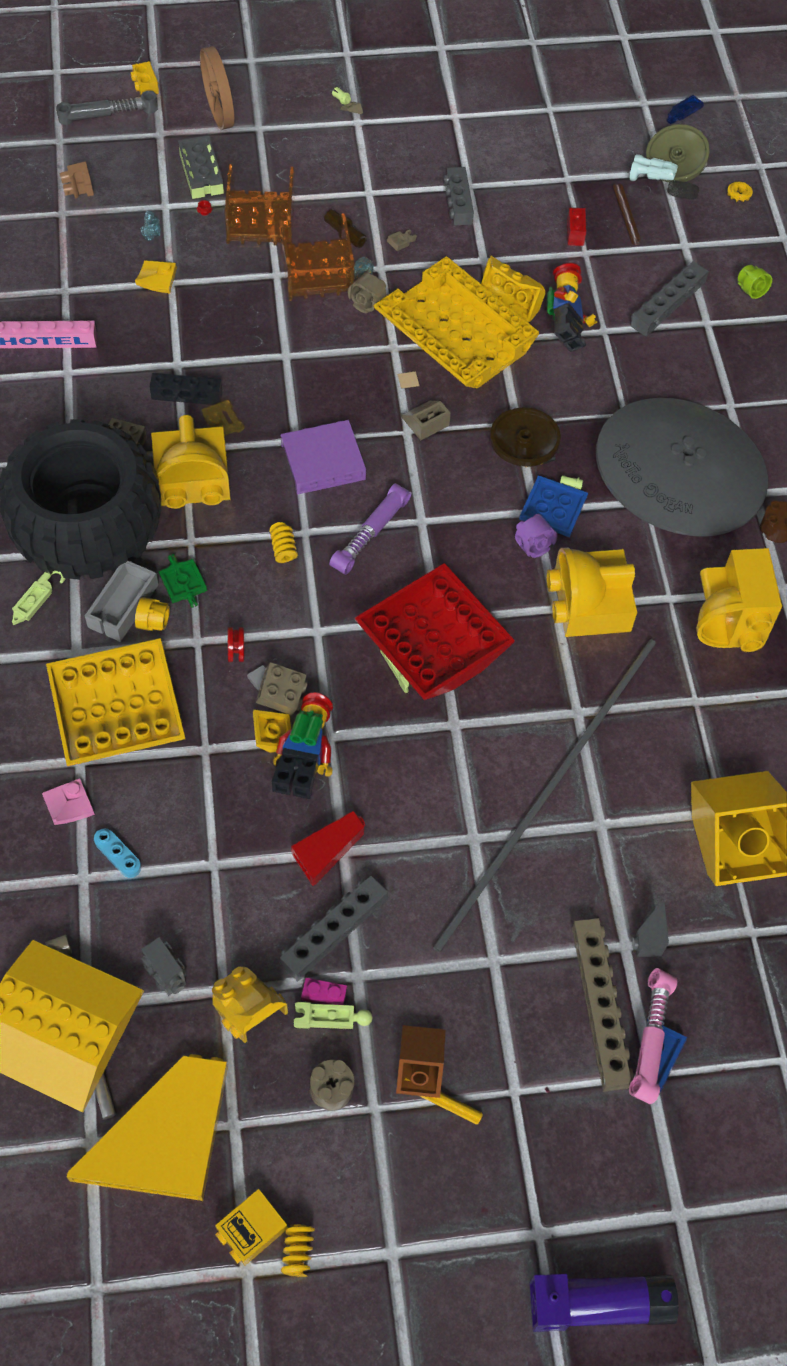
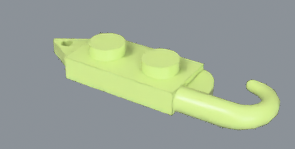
(33, 598)

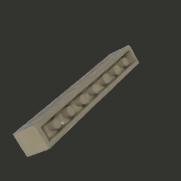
(610, 1078)

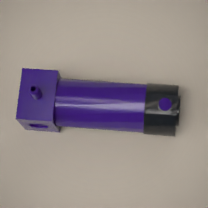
(602, 1301)

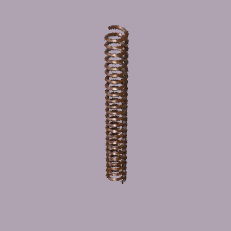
(629, 213)

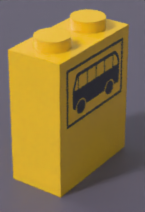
(250, 1228)

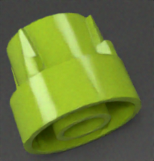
(754, 281)

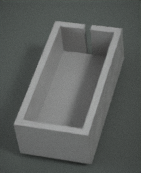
(117, 603)

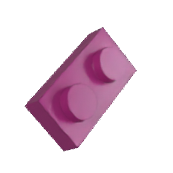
(323, 992)

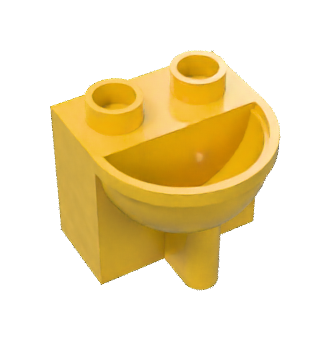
(191, 465)
(592, 592)
(739, 601)

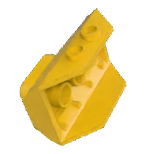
(514, 289)
(245, 1001)

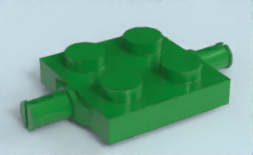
(182, 581)

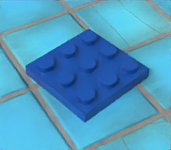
(555, 503)

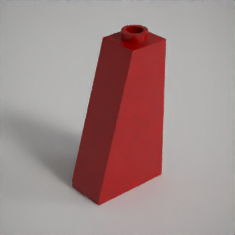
(327, 846)

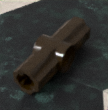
(357, 238)

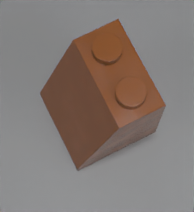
(421, 1061)

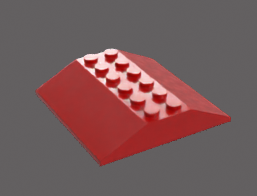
(435, 632)

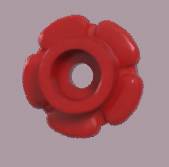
(204, 207)

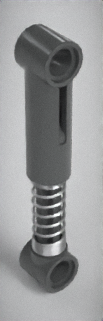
(70, 112)

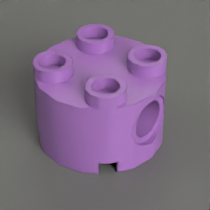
(535, 536)

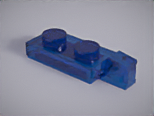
(684, 109)

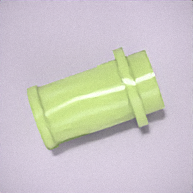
(342, 96)
(572, 482)

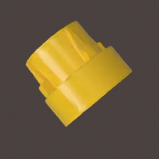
(151, 614)

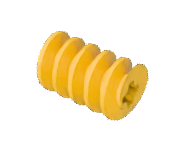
(283, 542)
(297, 1250)

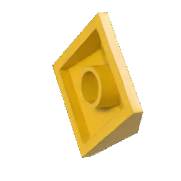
(269, 728)

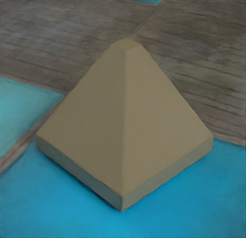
(354, 107)

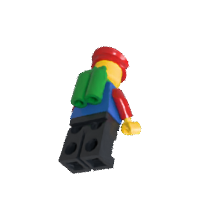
(567, 307)
(304, 749)

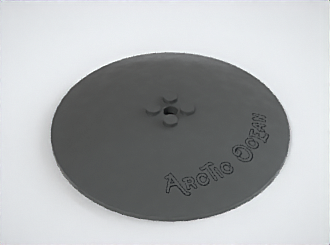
(688, 495)

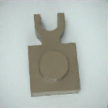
(400, 241)

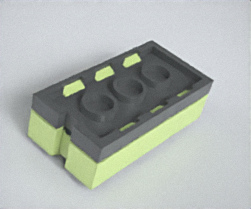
(200, 166)

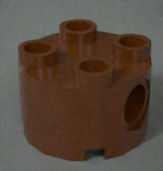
(775, 522)

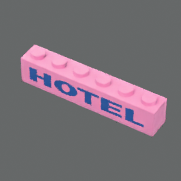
(48, 334)

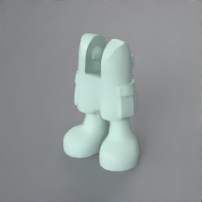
(654, 168)

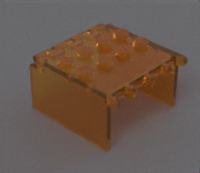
(257, 215)
(318, 267)

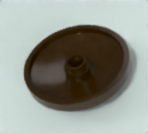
(525, 437)

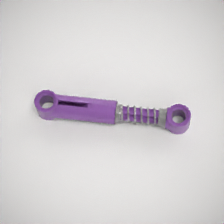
(395, 499)

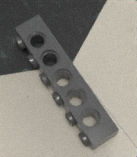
(669, 298)
(299, 966)

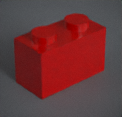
(576, 226)

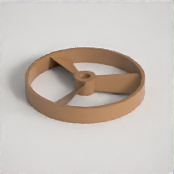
(216, 85)

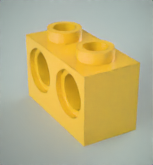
(144, 78)

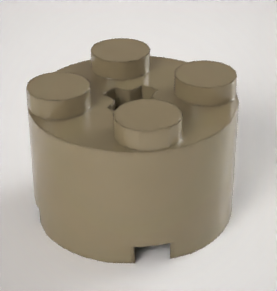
(366, 292)
(331, 1072)

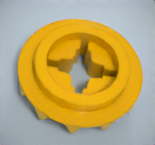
(743, 188)

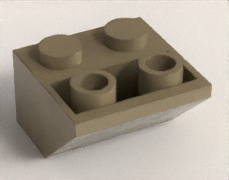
(427, 418)

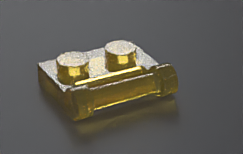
(215, 417)

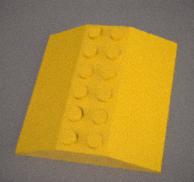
(114, 702)
(61, 1023)

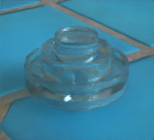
(362, 266)

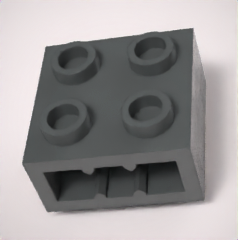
(166, 970)

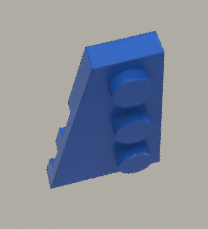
(671, 1049)

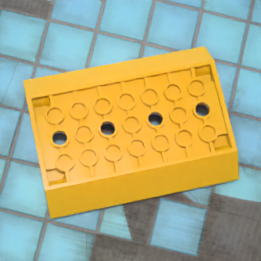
(471, 314)

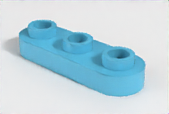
(120, 859)

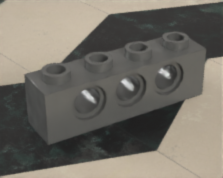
(459, 196)

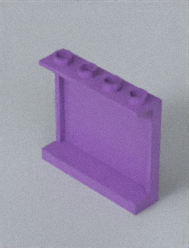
(323, 456)

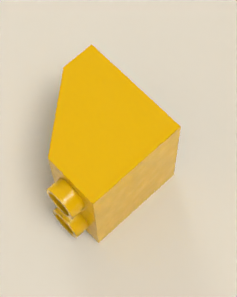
(741, 827)

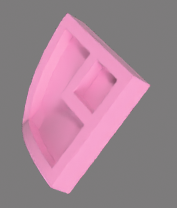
(68, 803)

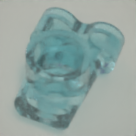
(151, 226)

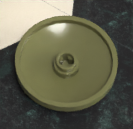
(682, 146)

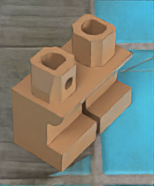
(79, 179)

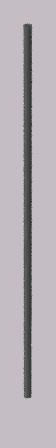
(542, 798)

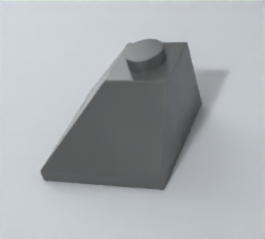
(652, 935)

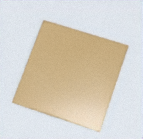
(408, 379)

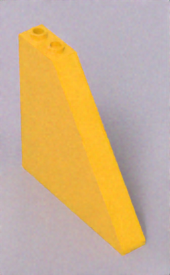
(164, 1137)

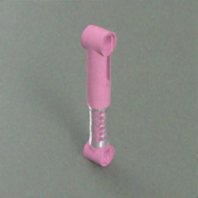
(644, 1084)

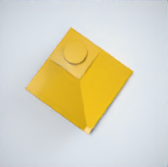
(157, 276)

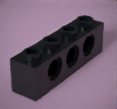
(185, 389)

